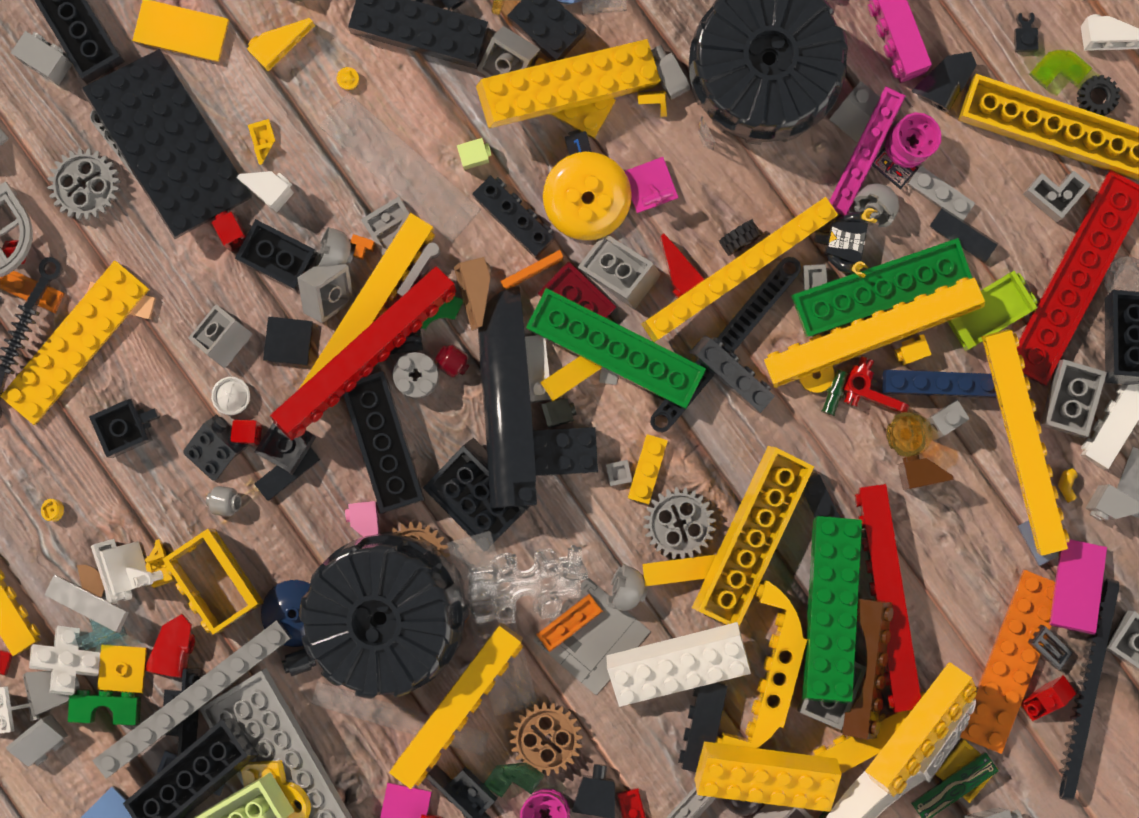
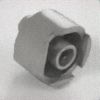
(424, 385)

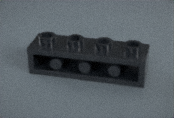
(513, 216)
(732, 374)

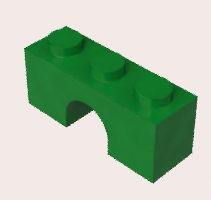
(124, 708)

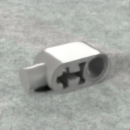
(670, 73)

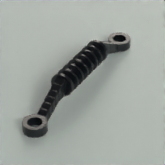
(28, 310)

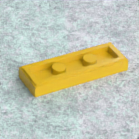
(569, 377)

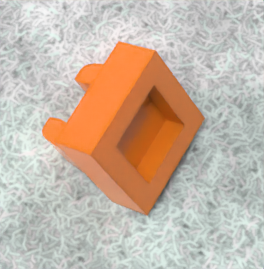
(362, 245)

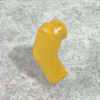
(1065, 484)

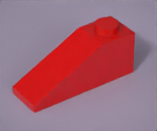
(681, 272)

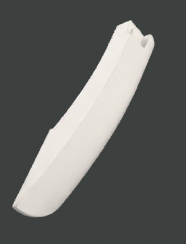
(868, 800)

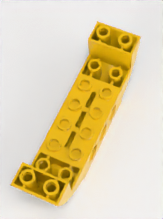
(790, 638)

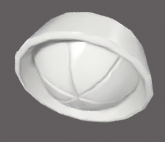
(230, 395)

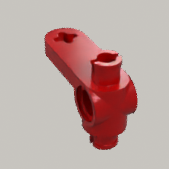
(864, 372)

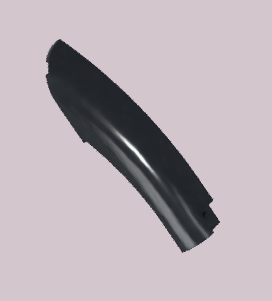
(507, 402)

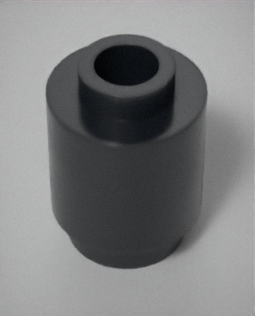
(298, 662)

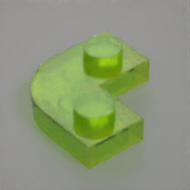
(1061, 62)

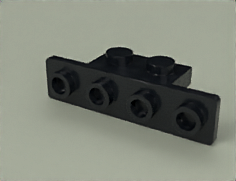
(187, 728)
(463, 791)

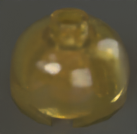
(909, 434)

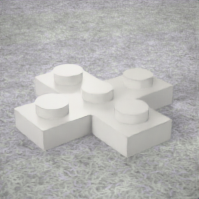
(64, 660)

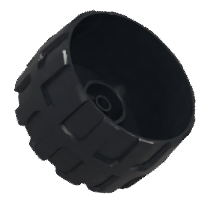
(764, 99)
(421, 605)

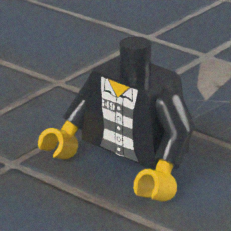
(846, 241)

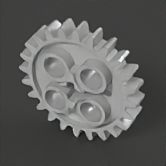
(95, 200)
(698, 516)

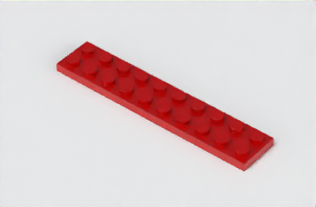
(1078, 276)

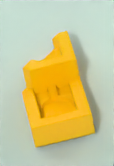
(262, 138)
(155, 563)

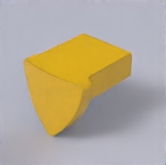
(654, 97)

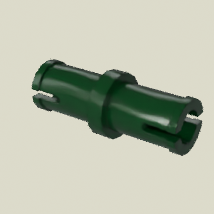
(835, 392)

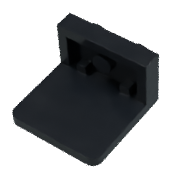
(212, 448)

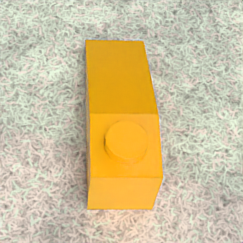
(276, 43)

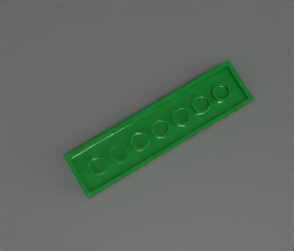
(881, 288)
(615, 348)

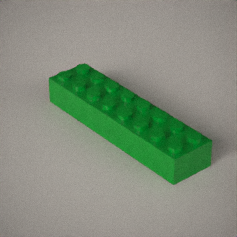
(832, 610)

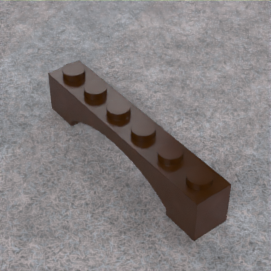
(875, 622)

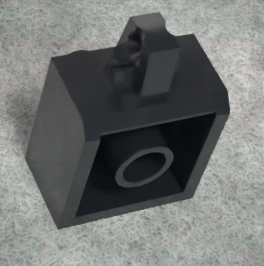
(123, 427)

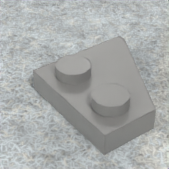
(386, 222)

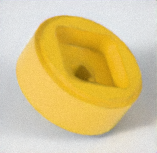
(348, 78)
(52, 510)

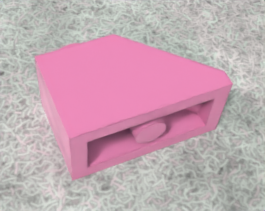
(363, 518)

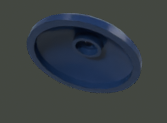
(279, 602)

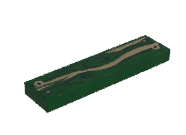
(955, 786)

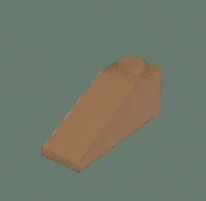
(474, 281)

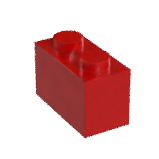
(229, 230)

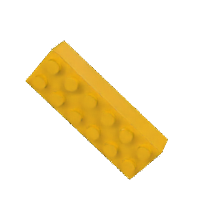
(922, 730)
(767, 776)

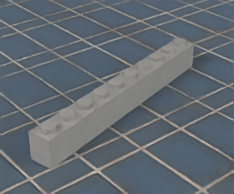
(192, 699)

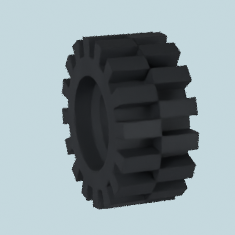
(1104, 84)
(740, 237)

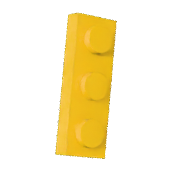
(647, 469)

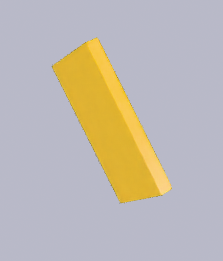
(181, 30)

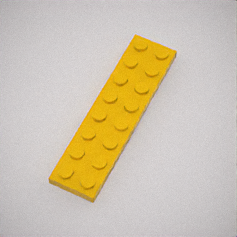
(74, 342)

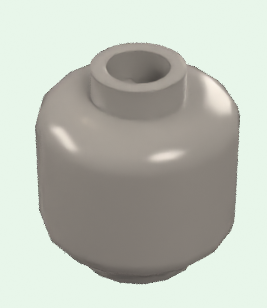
(223, 501)

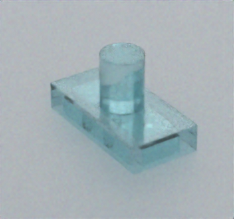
(99, 636)

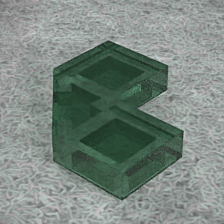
(519, 773)

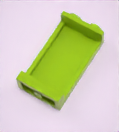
(1004, 304)

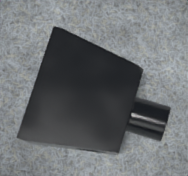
(596, 794)

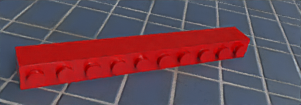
(363, 354)
(888, 587)

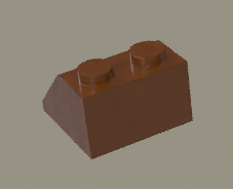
(921, 472)

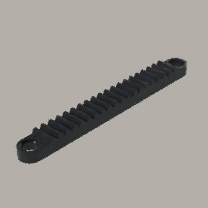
(737, 331)
(1088, 692)

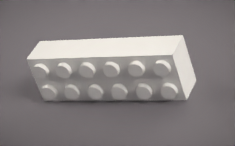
(678, 664)

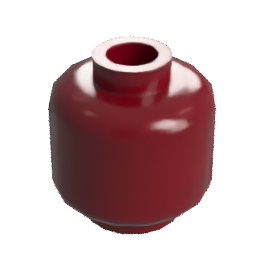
(452, 361)

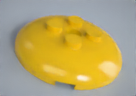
(580, 174)

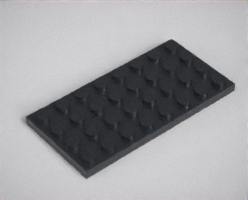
(166, 143)

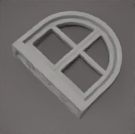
(8, 196)

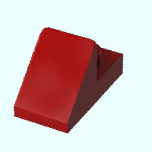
(246, 432)

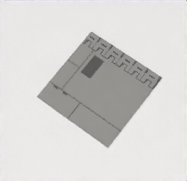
(604, 635)

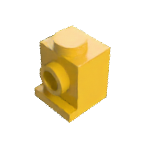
(913, 351)

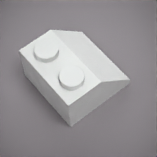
(269, 187)

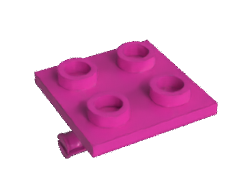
(651, 185)

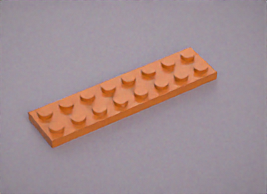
(1010, 663)

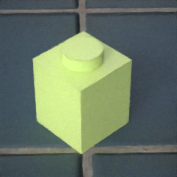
(474, 153)

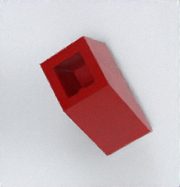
(1048, 698)

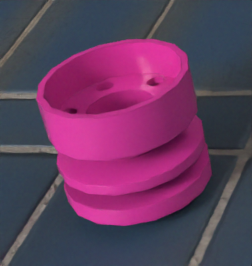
(916, 131)
(544, 799)

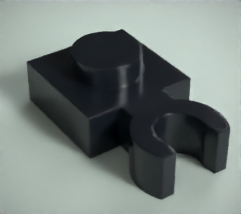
(1026, 37)

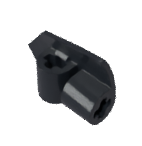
(947, 80)

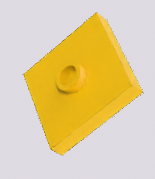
(122, 668)

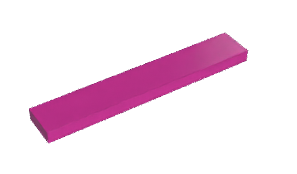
(866, 150)

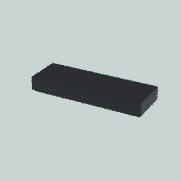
(969, 237)
(278, 479)

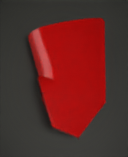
(172, 648)

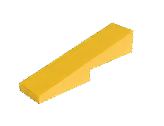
(677, 570)

